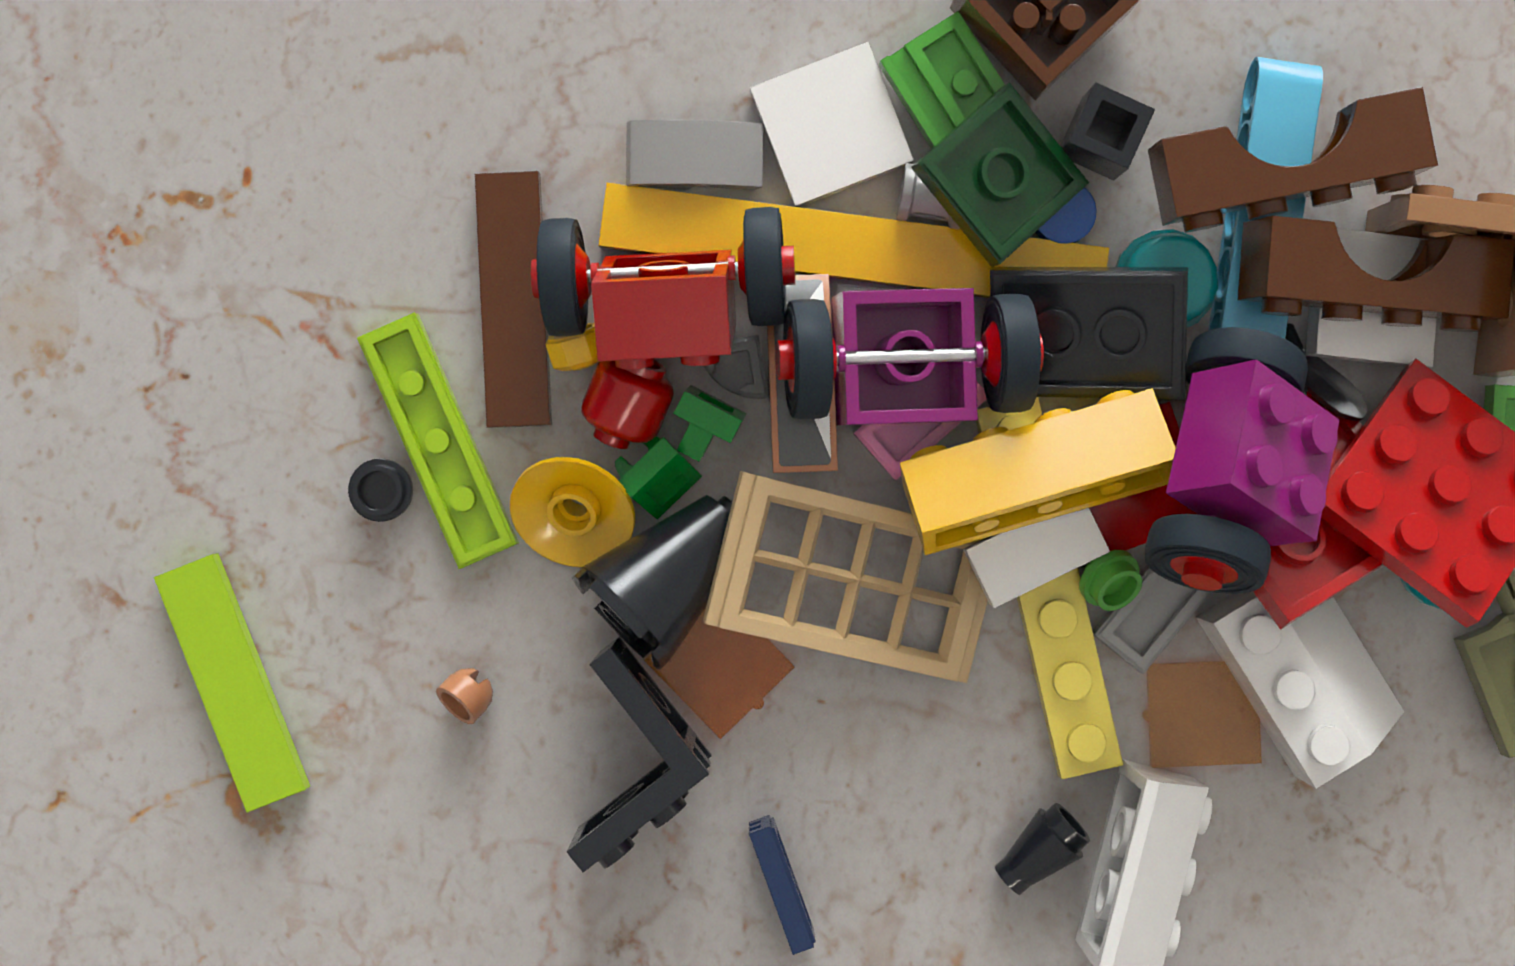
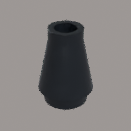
(1044, 847)

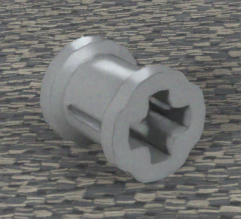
(918, 201)

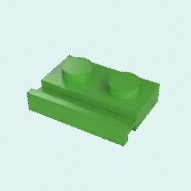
(941, 77)

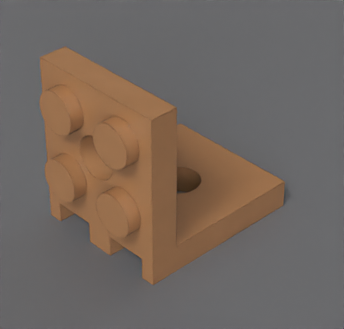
(1435, 213)

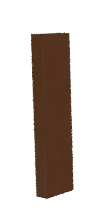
(510, 315)

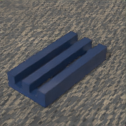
(782, 884)

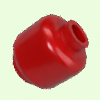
(627, 403)

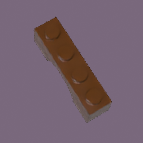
(1373, 142)
(1305, 264)

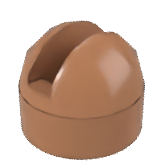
(464, 695)

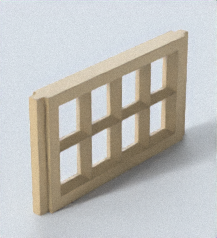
(742, 551)

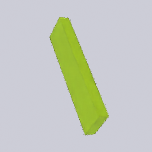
(438, 440)
(232, 682)

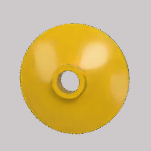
(558, 526)

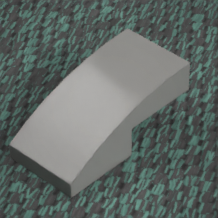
(694, 154)

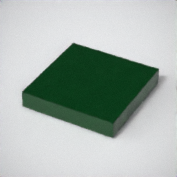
(1000, 175)

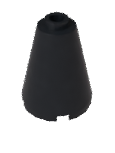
(660, 578)

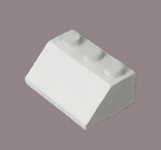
(1306, 683)
(1143, 867)

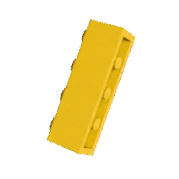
(1038, 470)

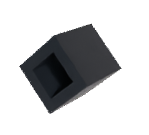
(1106, 131)

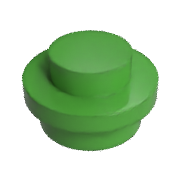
(1111, 580)

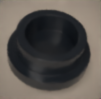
(380, 490)

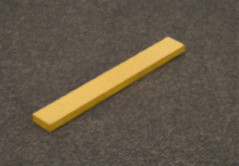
(823, 240)

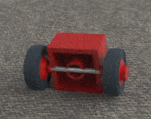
(662, 300)

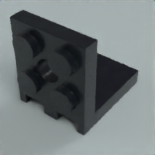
(659, 792)

